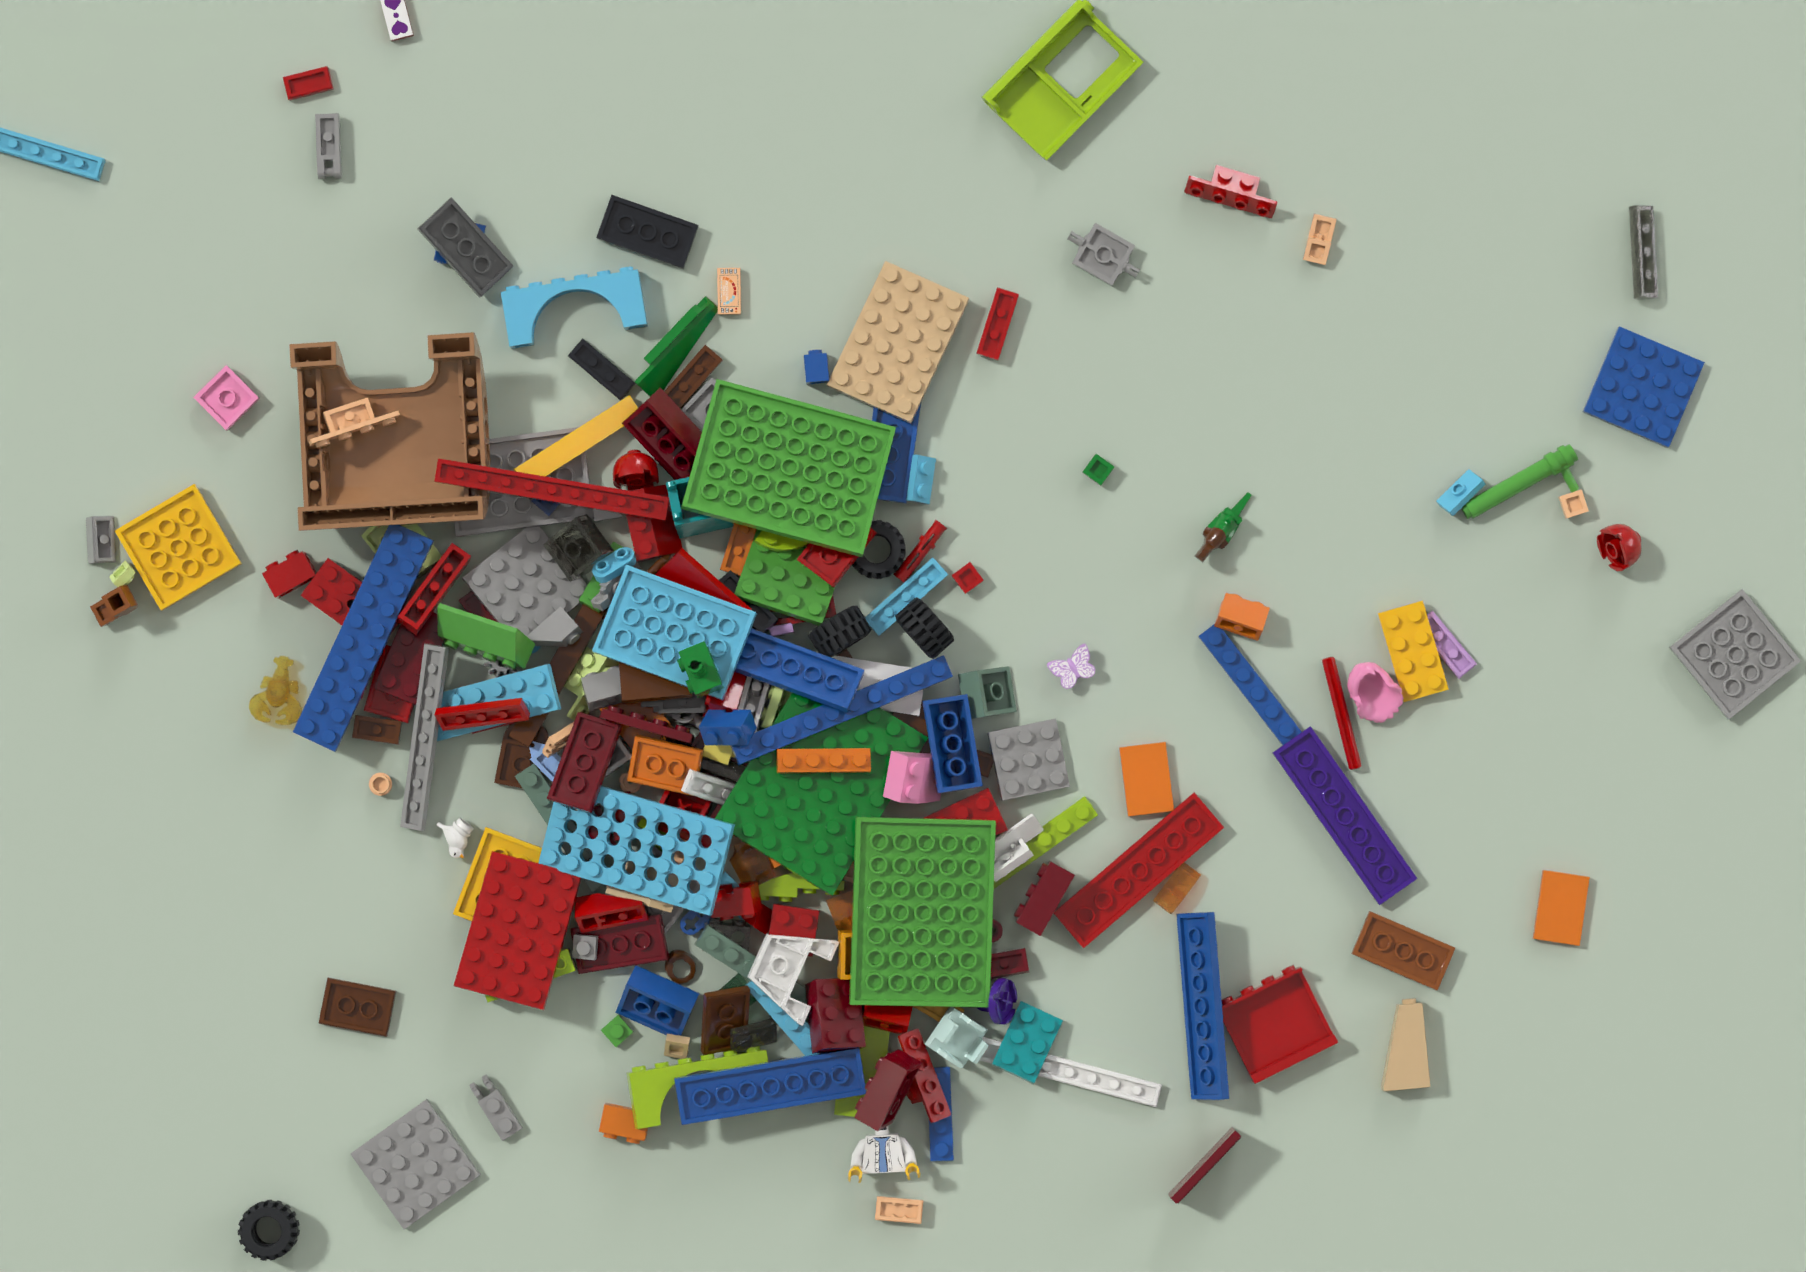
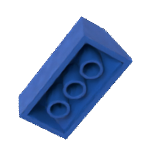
(952, 743)

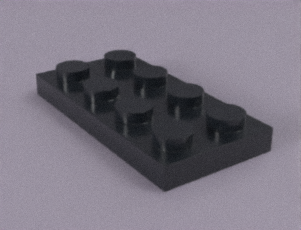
(647, 231)

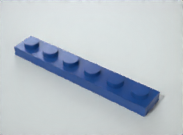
(1250, 684)

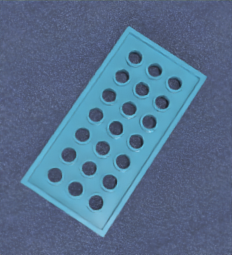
(638, 882)

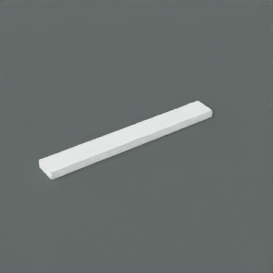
(1090, 1077)

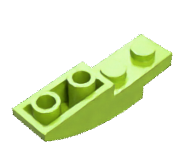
(787, 887)

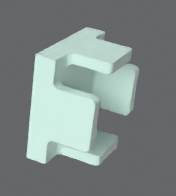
(958, 1038)

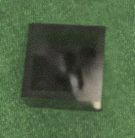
(578, 547)

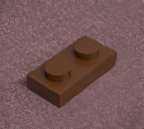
(377, 729)

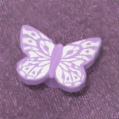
(1073, 668)

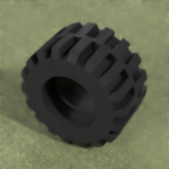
(896, 556)
(924, 628)
(840, 632)
(249, 1235)

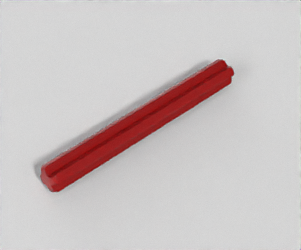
(1341, 713)

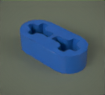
(699, 924)

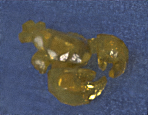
(277, 694)

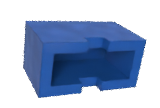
(727, 727)

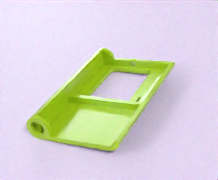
(1037, 104)

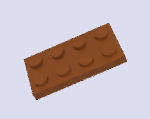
(1403, 950)

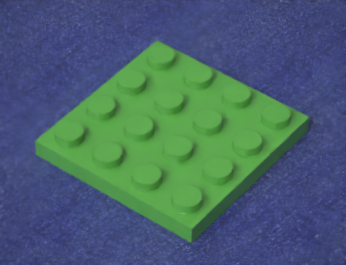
(783, 584)

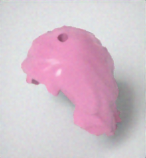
(1374, 692)

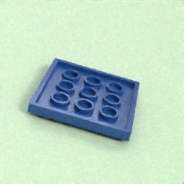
(1643, 387)

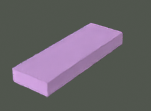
(1449, 648)

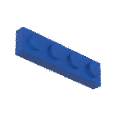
(941, 1131)

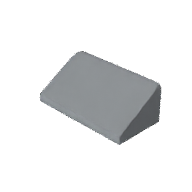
(100, 539)

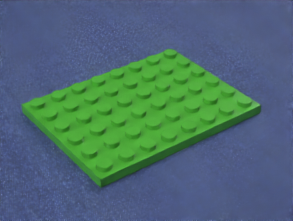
(788, 468)
(922, 912)

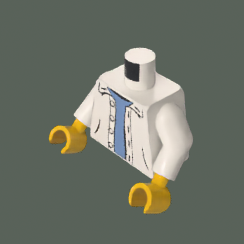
(883, 1154)

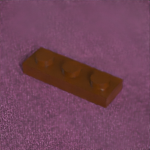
(693, 376)

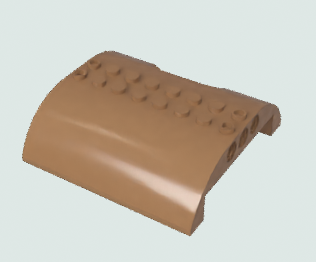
(392, 469)

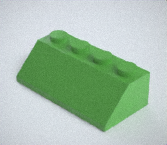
(483, 637)

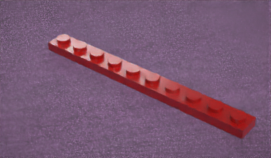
(551, 489)

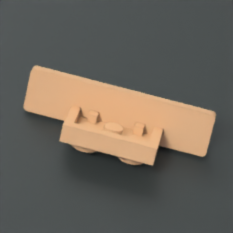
(349, 419)

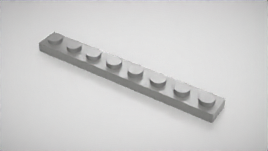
(424, 737)

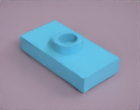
(1460, 492)

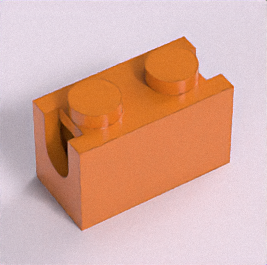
(1242, 616)
(619, 1121)

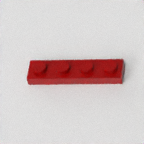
(482, 714)

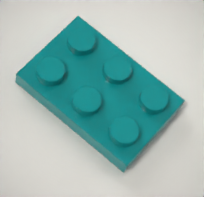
(1027, 1042)

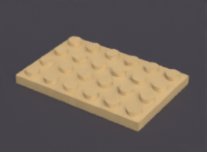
(898, 342)

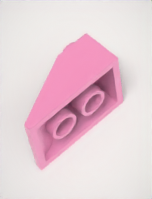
(911, 778)

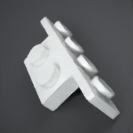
(1011, 846)

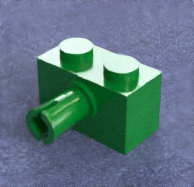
(700, 670)

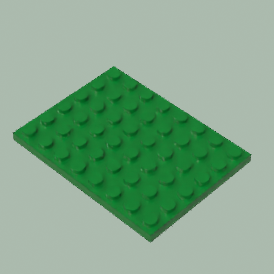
(810, 817)

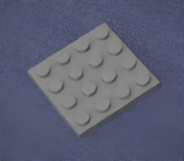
(523, 582)
(1734, 654)
(415, 1164)

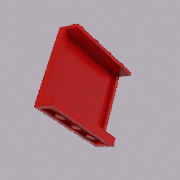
(1276, 1024)

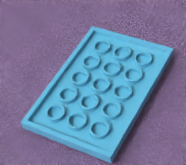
(658, 618)

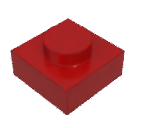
(967, 577)

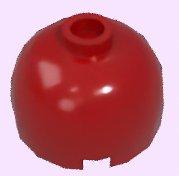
(635, 471)
(1620, 545)

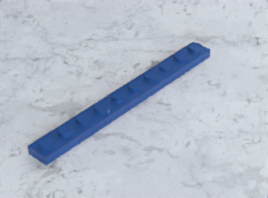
(827, 717)

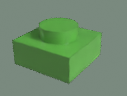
(617, 1030)

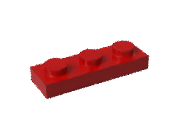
(997, 324)

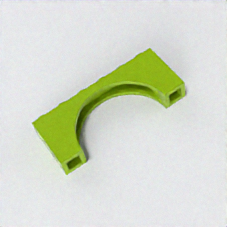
(651, 1085)

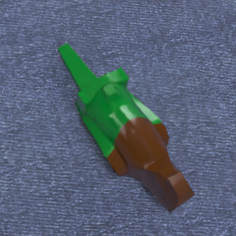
(1222, 529)

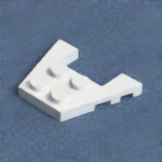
(779, 966)

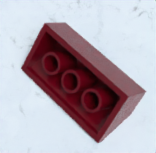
(665, 434)

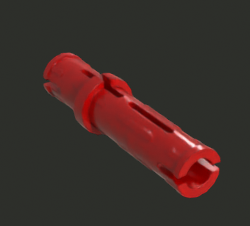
(936, 529)

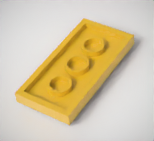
(1413, 651)

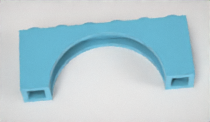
(525, 305)

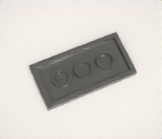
(465, 247)

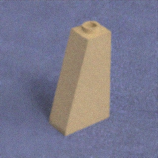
(1407, 1050)

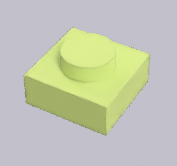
(123, 574)

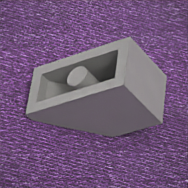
(556, 630)

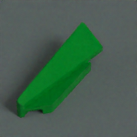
(675, 346)

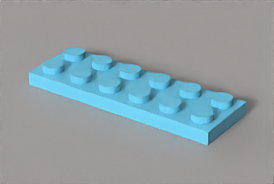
(533, 685)

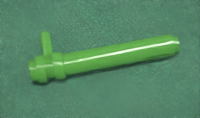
(1550, 464)

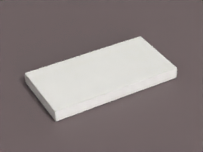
(876, 672)

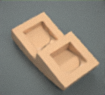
(1319, 239)

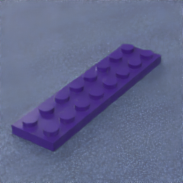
(1344, 815)

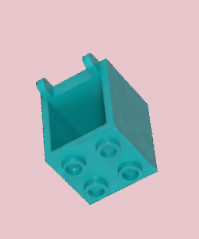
(688, 522)

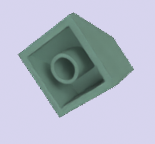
(988, 691)

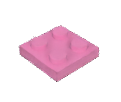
(226, 398)

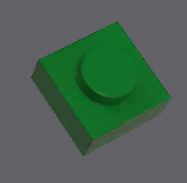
(1098, 469)

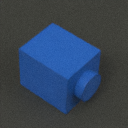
(816, 367)

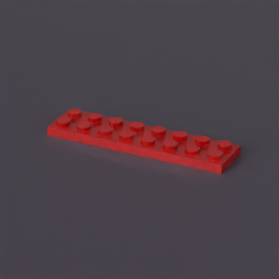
(1138, 870)

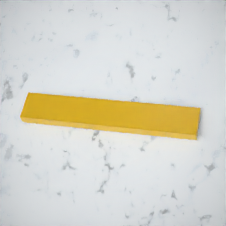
(579, 440)

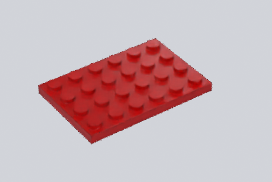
(517, 931)

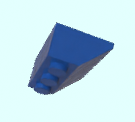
(656, 1002)

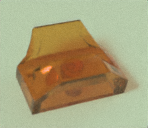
(751, 864)

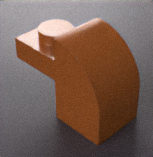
(114, 605)

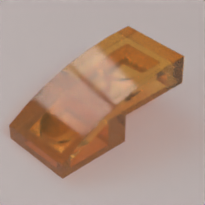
(1176, 888)

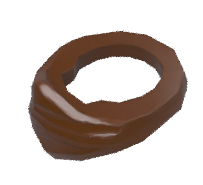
(676, 955)

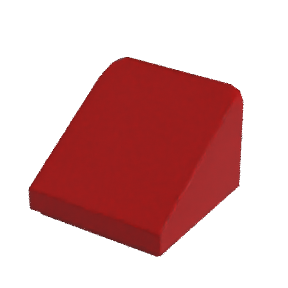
(761, 920)

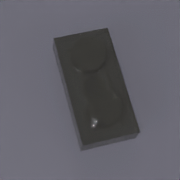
(753, 1035)

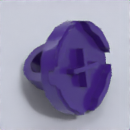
(1001, 1000)

